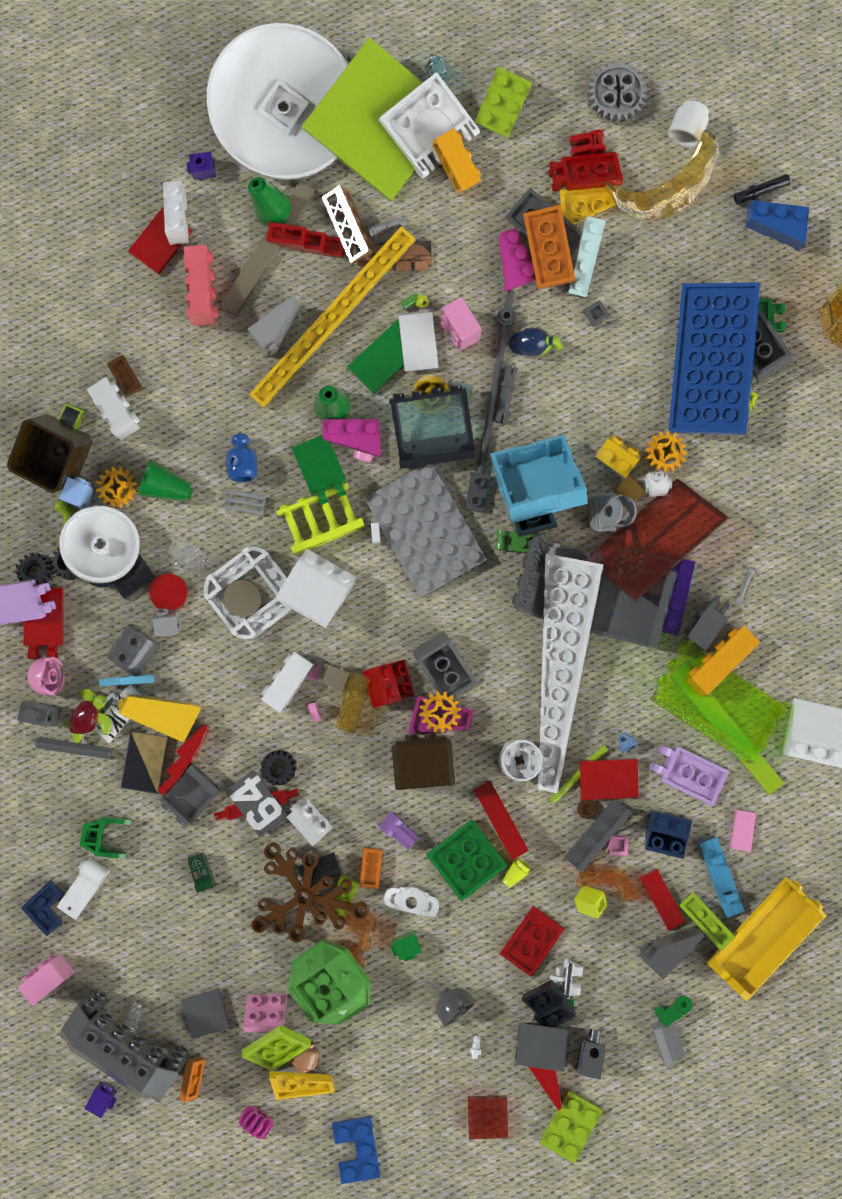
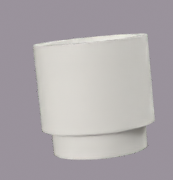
(689, 124)

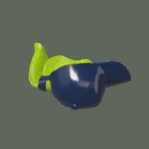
(533, 342)

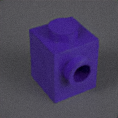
(201, 165)
(101, 1099)

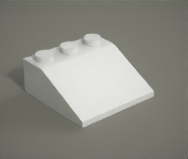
(316, 588)
(814, 733)

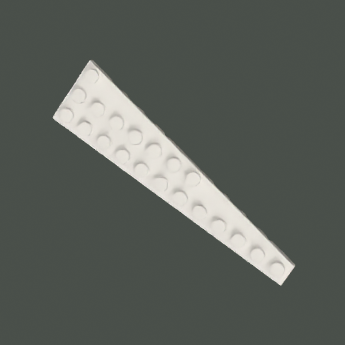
(568, 618)

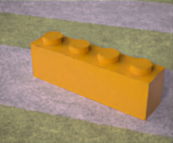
(722, 660)

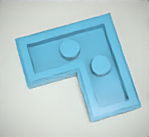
(116, 681)

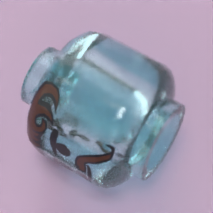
(441, 66)

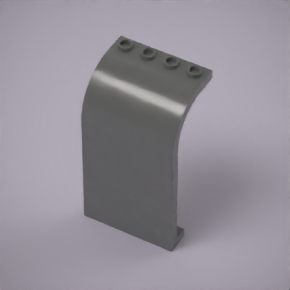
(633, 622)

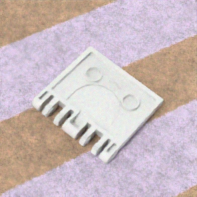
(424, 117)

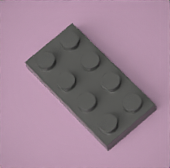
(533, 201)

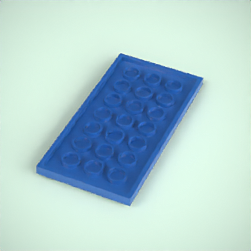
(714, 358)

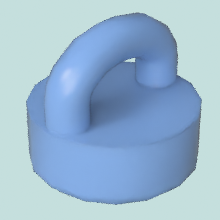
(628, 744)

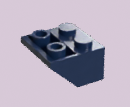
(667, 833)

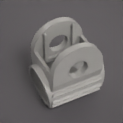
(607, 510)

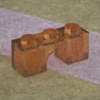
(362, 929)

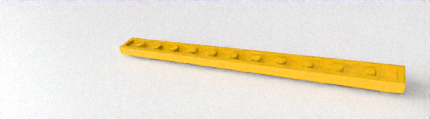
(332, 317)

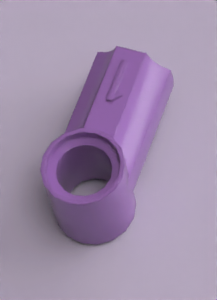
(397, 829)

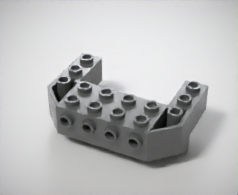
(112, 1060)

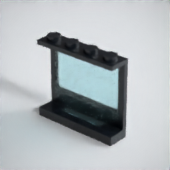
(432, 426)

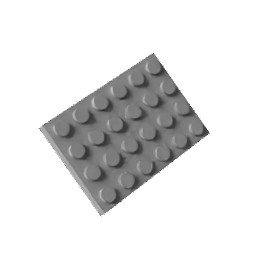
(425, 529)

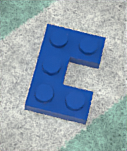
(366, 1164)

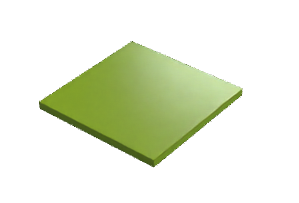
(349, 117)

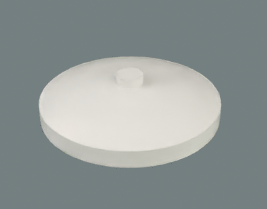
(99, 544)

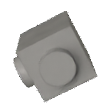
(165, 622)

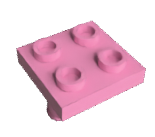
(264, 1012)

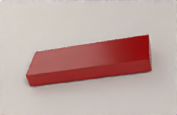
(662, 899)

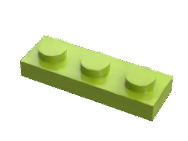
(707, 921)

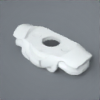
(426, 904)

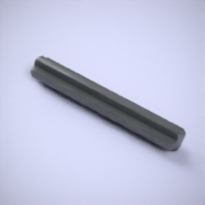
(73, 748)

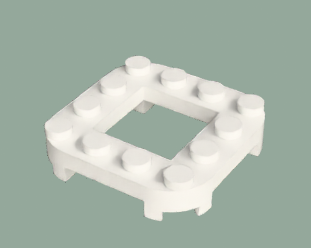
(234, 570)

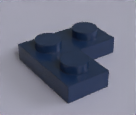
(39, 907)

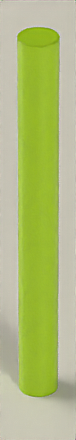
(575, 777)

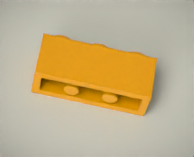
(456, 160)

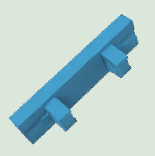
(721, 877)

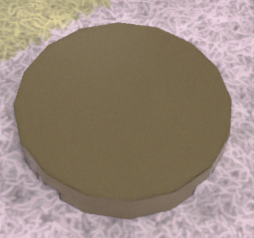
(242, 598)

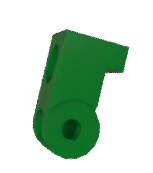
(673, 1012)

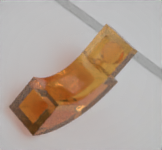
(609, 874)

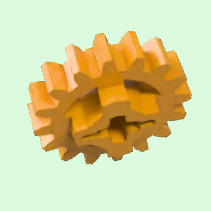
(673, 455)
(118, 495)
(441, 720)

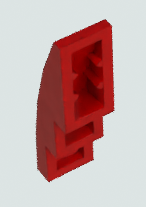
(305, 240)
(187, 754)
(501, 820)

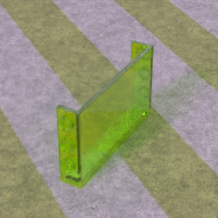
(730, 715)

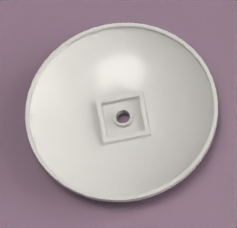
(250, 81)

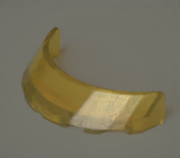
(677, 192)

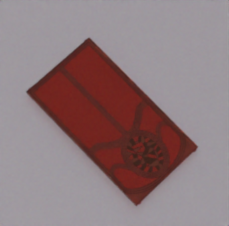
(657, 539)

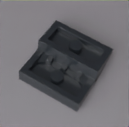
(549, 1004)

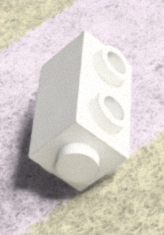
(309, 821)

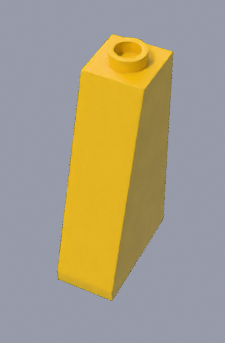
(161, 714)

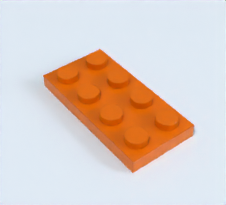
(549, 247)

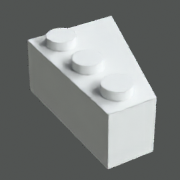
(114, 408)

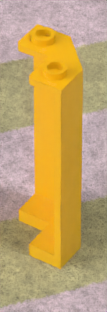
(767, 938)

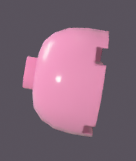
(45, 676)

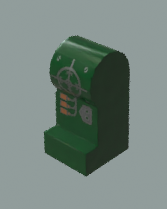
(201, 872)

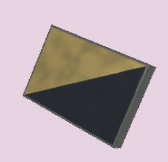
(144, 762)

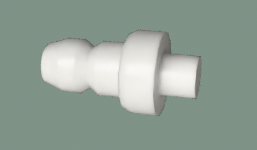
(475, 1049)

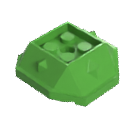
(338, 969)

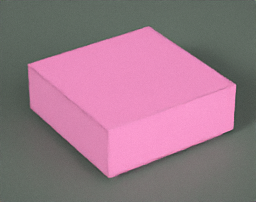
(618, 845)

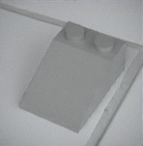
(273, 328)

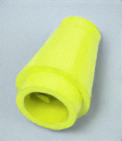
(517, 871)

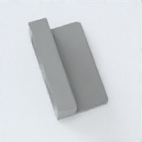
(668, 1043)

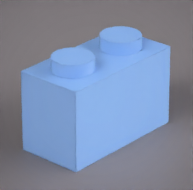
(77, 492)

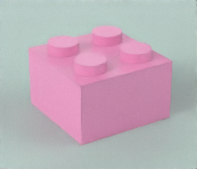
(461, 324)
(45, 978)

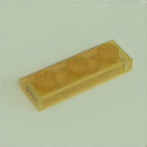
(352, 702)

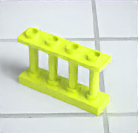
(319, 538)

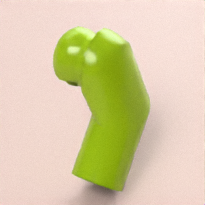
(65, 509)

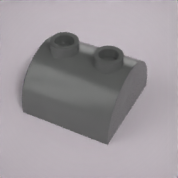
(132, 650)

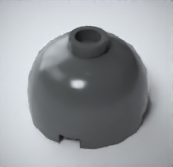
(453, 1004)

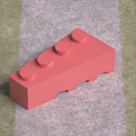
(199, 284)

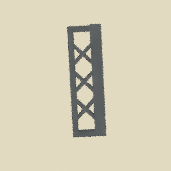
(597, 835)

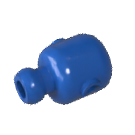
(241, 460)

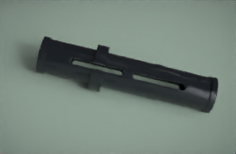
(754, 192)

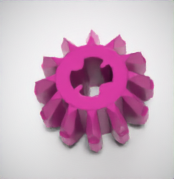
(256, 1122)

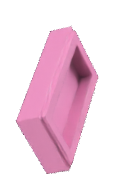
(743, 830)

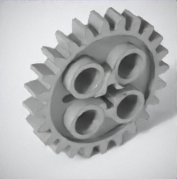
(599, 91)

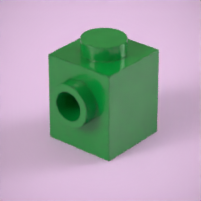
(406, 946)

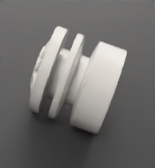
(529, 754)

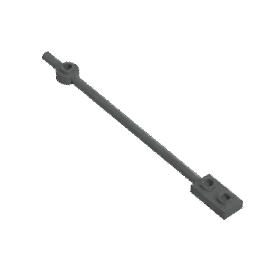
(479, 481)

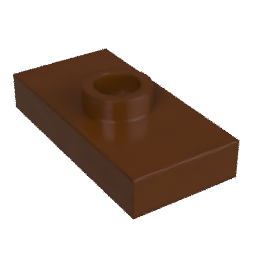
(124, 375)

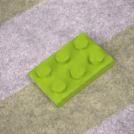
(503, 102)
(276, 1048)
(571, 1126)

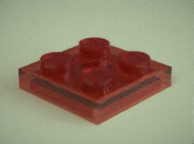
(487, 1117)

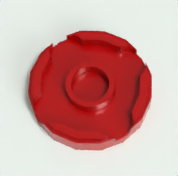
(168, 592)

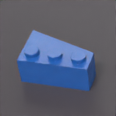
(779, 221)

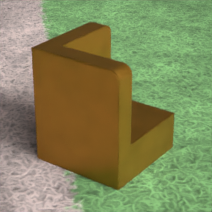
(629, 488)

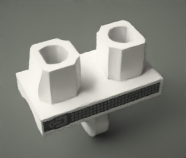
(570, 969)

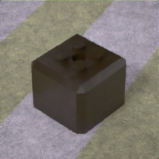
(36, 456)
(423, 761)

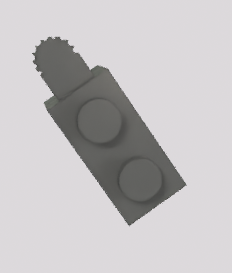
(707, 625)

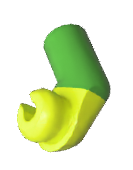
(415, 300)

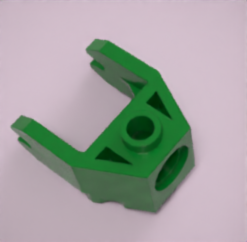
(94, 843)

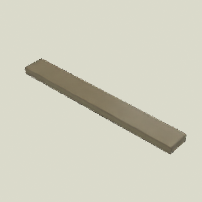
(264, 254)

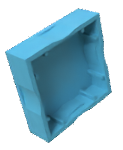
(538, 479)

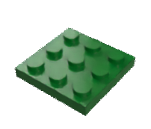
(466, 859)

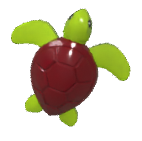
(87, 715)

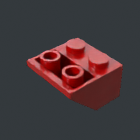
(389, 683)

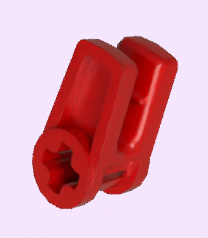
(590, 139)

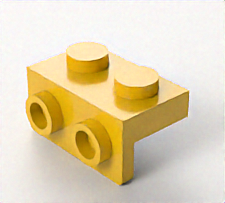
(618, 455)

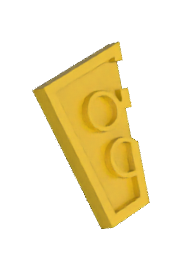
(295, 1085)

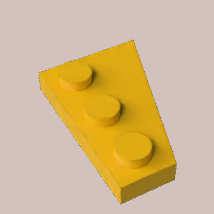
(585, 202)

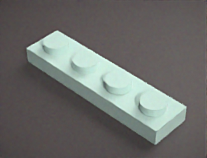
(586, 256)

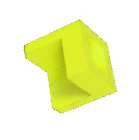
(591, 901)

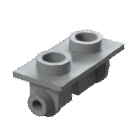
(384, 231)

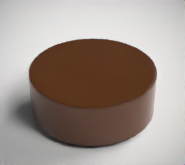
(587, 809)

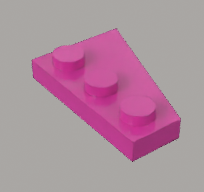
(517, 265)
(354, 433)
(416, 721)

